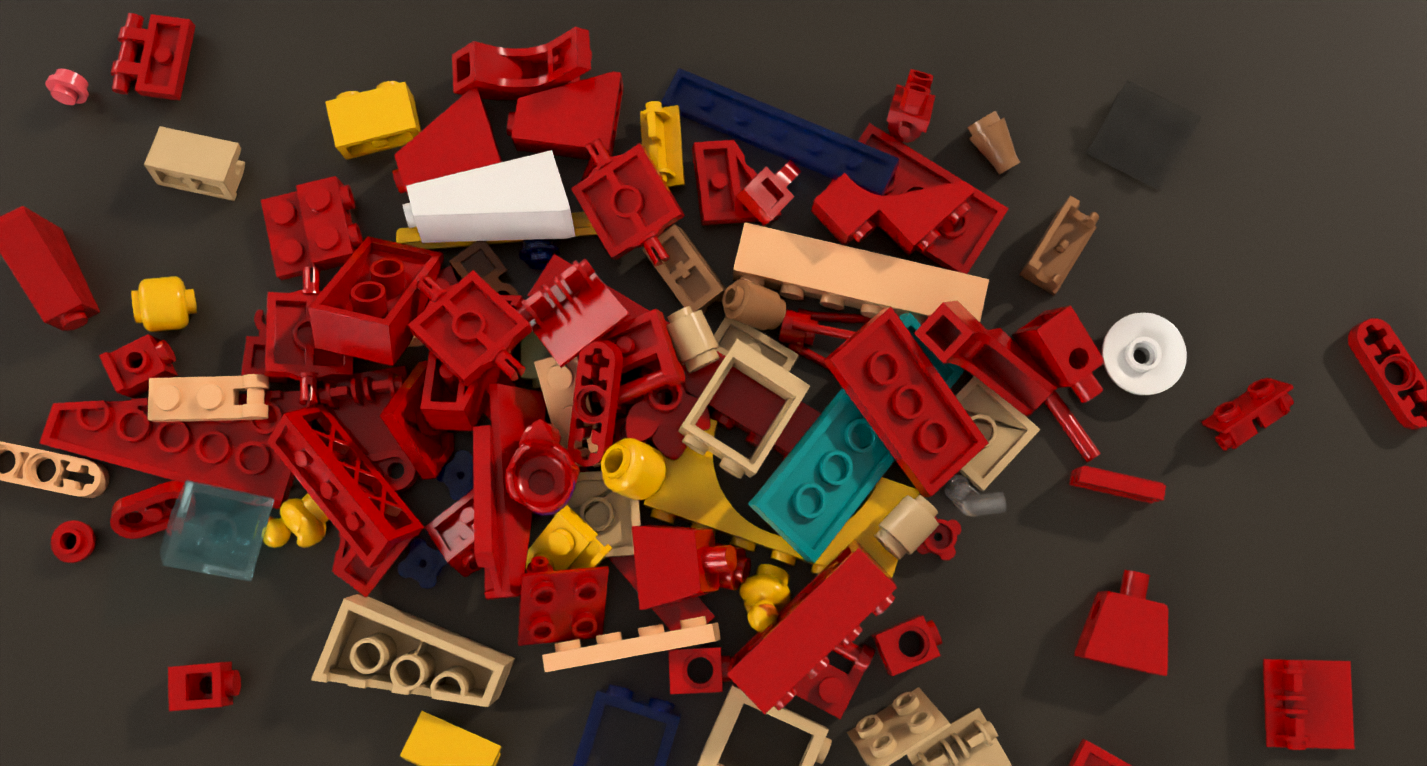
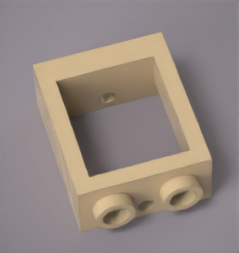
(768, 375)
(816, 749)

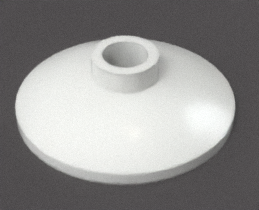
(1160, 343)

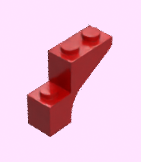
(907, 218)
(988, 355)

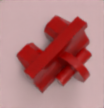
(911, 107)

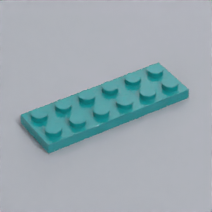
(831, 470)

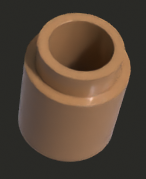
(753, 305)

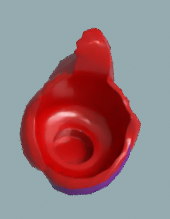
(541, 470)

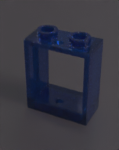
(622, 698)

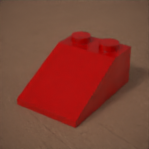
(373, 301)

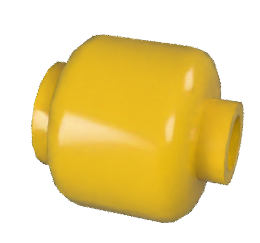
(163, 304)
(633, 469)

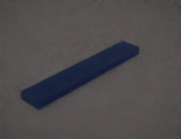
(780, 132)

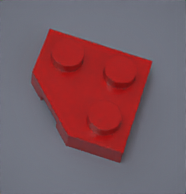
(424, 447)

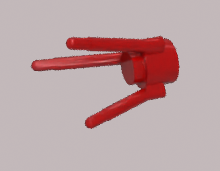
(802, 326)

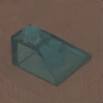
(216, 530)

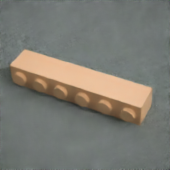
(851, 276)

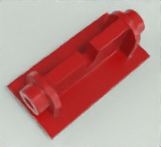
(1263, 400)

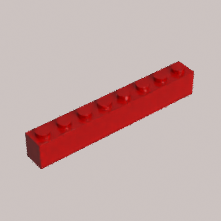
(737, 400)

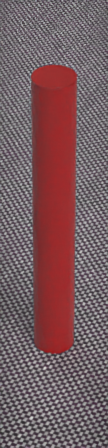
(1071, 426)

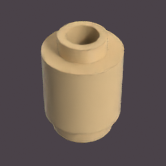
(692, 339)
(907, 526)

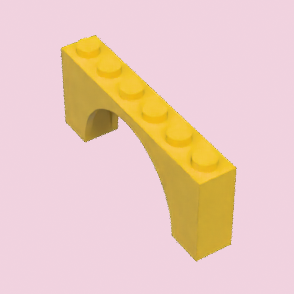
(696, 497)

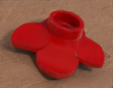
(661, 422)

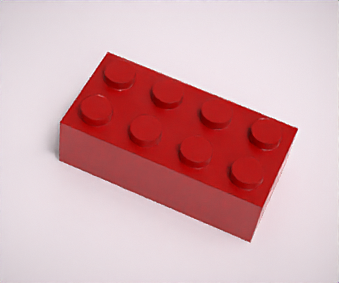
(810, 627)

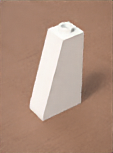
(493, 203)

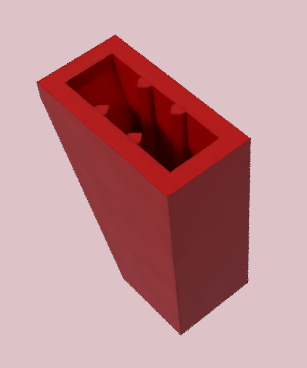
(569, 117)
(449, 145)
(46, 269)

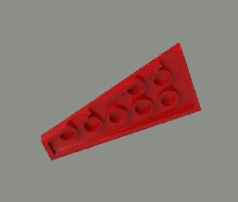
(206, 452)

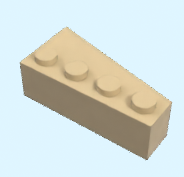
(408, 655)

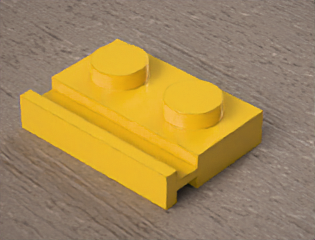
(568, 543)

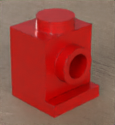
(134, 381)
(188, 686)

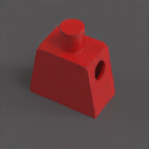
(1063, 350)
(678, 563)
(1127, 628)

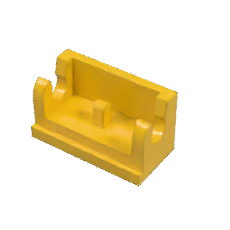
(444, 744)

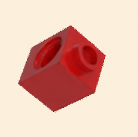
(888, 644)
(678, 670)

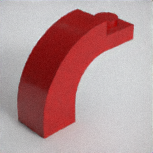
(521, 71)

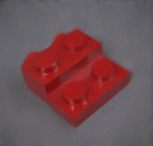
(311, 227)

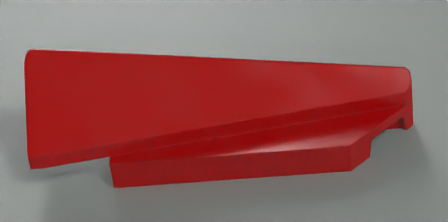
(500, 522)

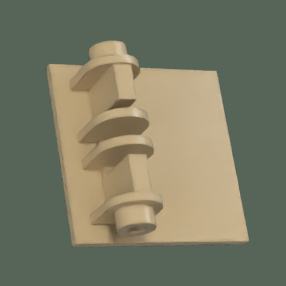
(898, 729)
(965, 743)

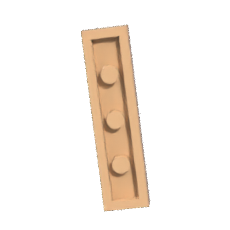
(613, 647)

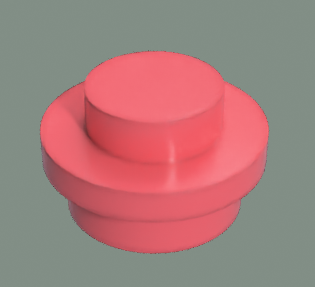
(67, 87)

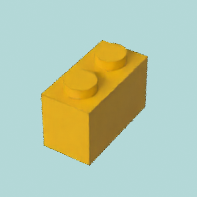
(373, 119)

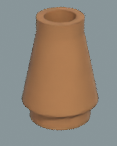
(994, 141)

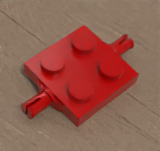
(627, 202)
(470, 328)
(291, 343)

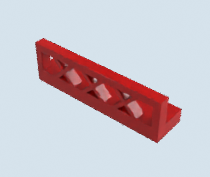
(336, 486)

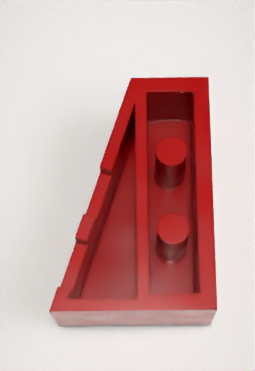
(448, 401)

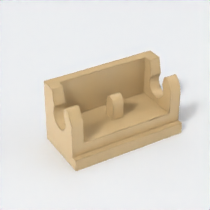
(195, 163)

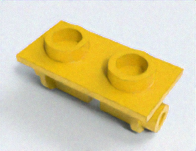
(663, 140)

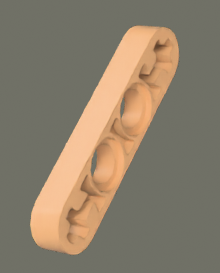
(29, 458)

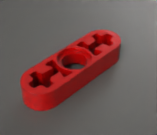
(588, 370)
(1413, 378)

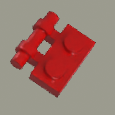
(163, 58)

